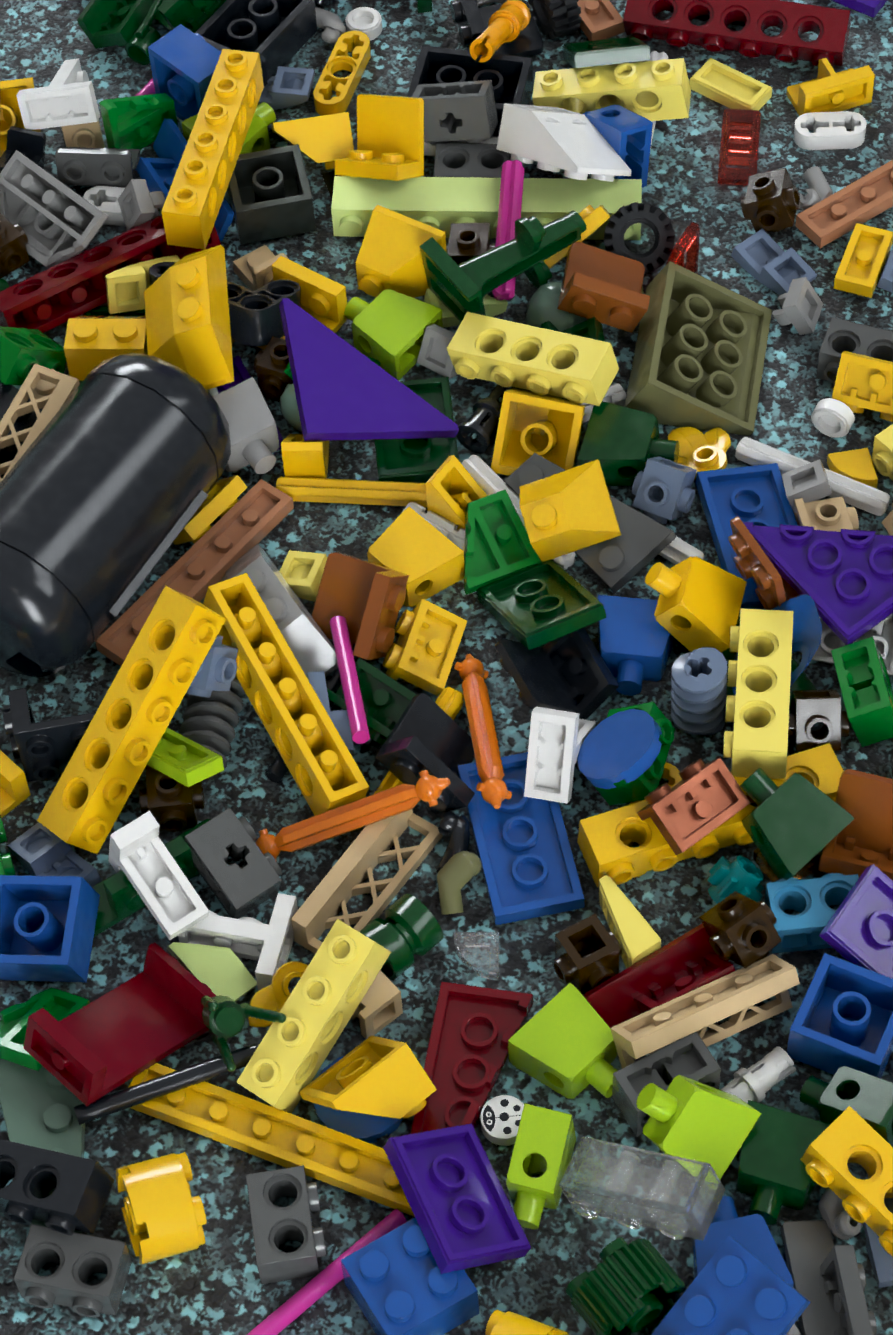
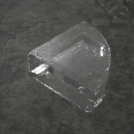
(479, 952)

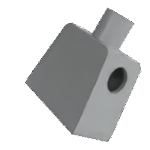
(250, 427)

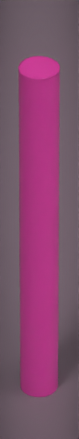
(349, 680)
(323, 1281)

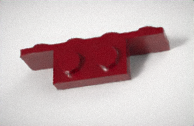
(659, 978)

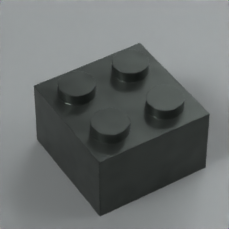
(271, 195)

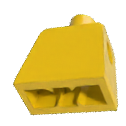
(422, 553)
(697, 602)

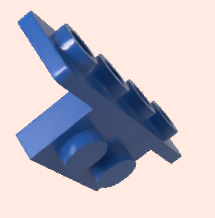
(161, 171)

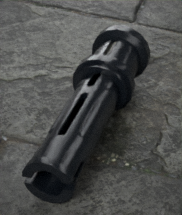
(481, 422)

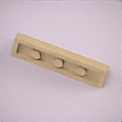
(51, 405)
(352, 869)
(706, 1006)

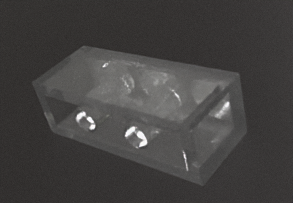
(642, 1188)

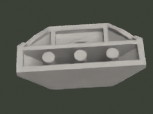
(48, 211)
(294, 621)

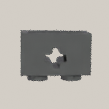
(458, 111)
(234, 887)

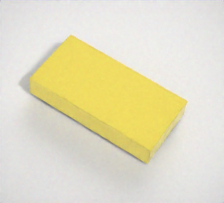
(730, 87)

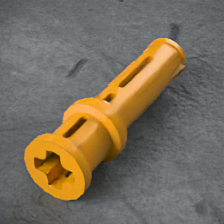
(502, 28)

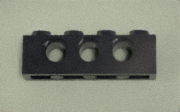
(79, 1191)

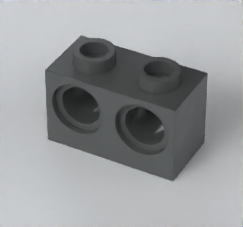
(469, 160)
(854, 338)
(683, 1057)
(278, 1225)
(77, 1259)

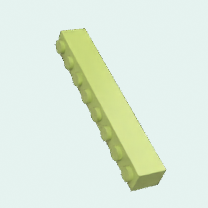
(474, 200)

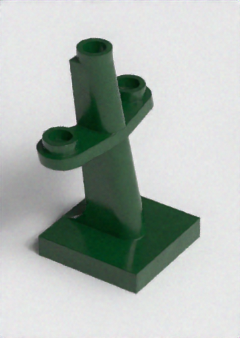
(466, 284)

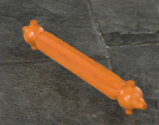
(483, 731)
(353, 815)

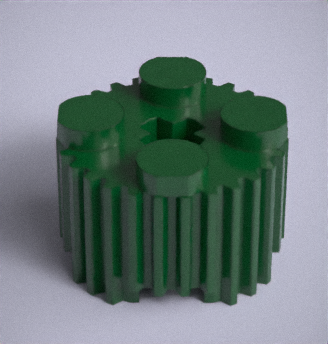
(626, 1289)

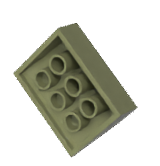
(699, 354)

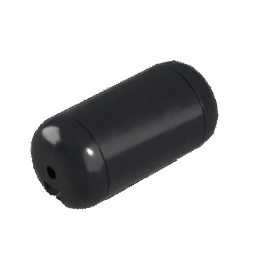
(101, 505)

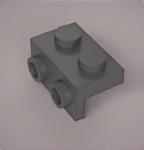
(96, 166)

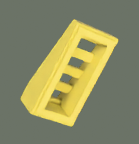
(626, 923)

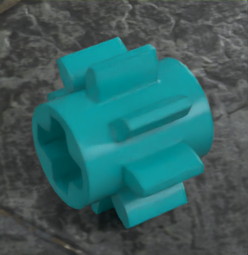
(738, 876)

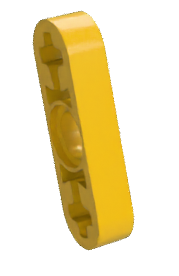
(340, 60)

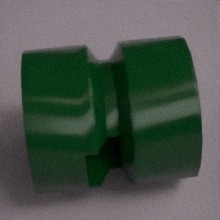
(406, 931)

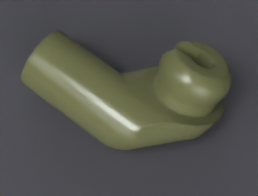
(453, 878)

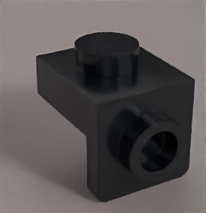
(26, 142)

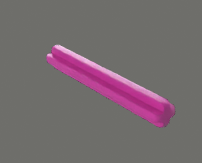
(508, 212)

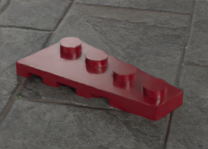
(468, 1051)

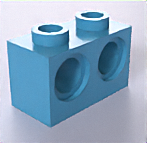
(812, 901)

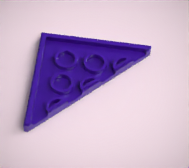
(347, 393)
(841, 571)

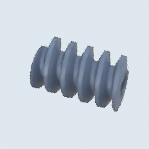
(699, 691)

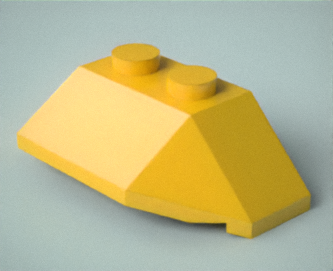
(191, 317)

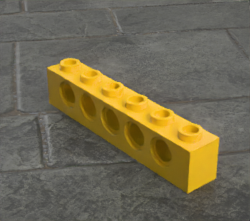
(213, 149)
(285, 698)
(131, 720)
(603, 834)
(855, 1141)

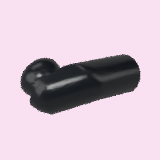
(459, 830)

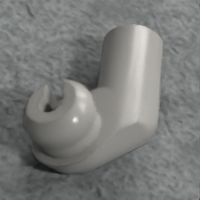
(818, 188)

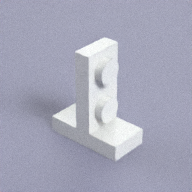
(64, 102)
(553, 753)
(156, 875)
(251, 938)

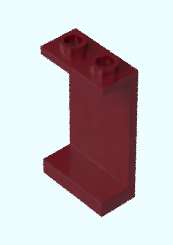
(122, 1029)

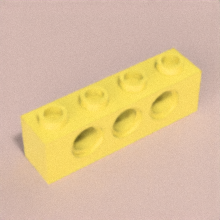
(647, 88)
(533, 358)
(762, 693)
(314, 1016)

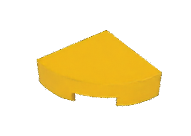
(854, 465)

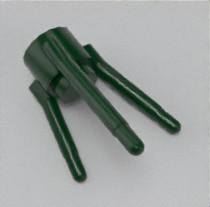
(145, 36)
(227, 1019)

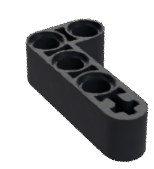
(252, 313)

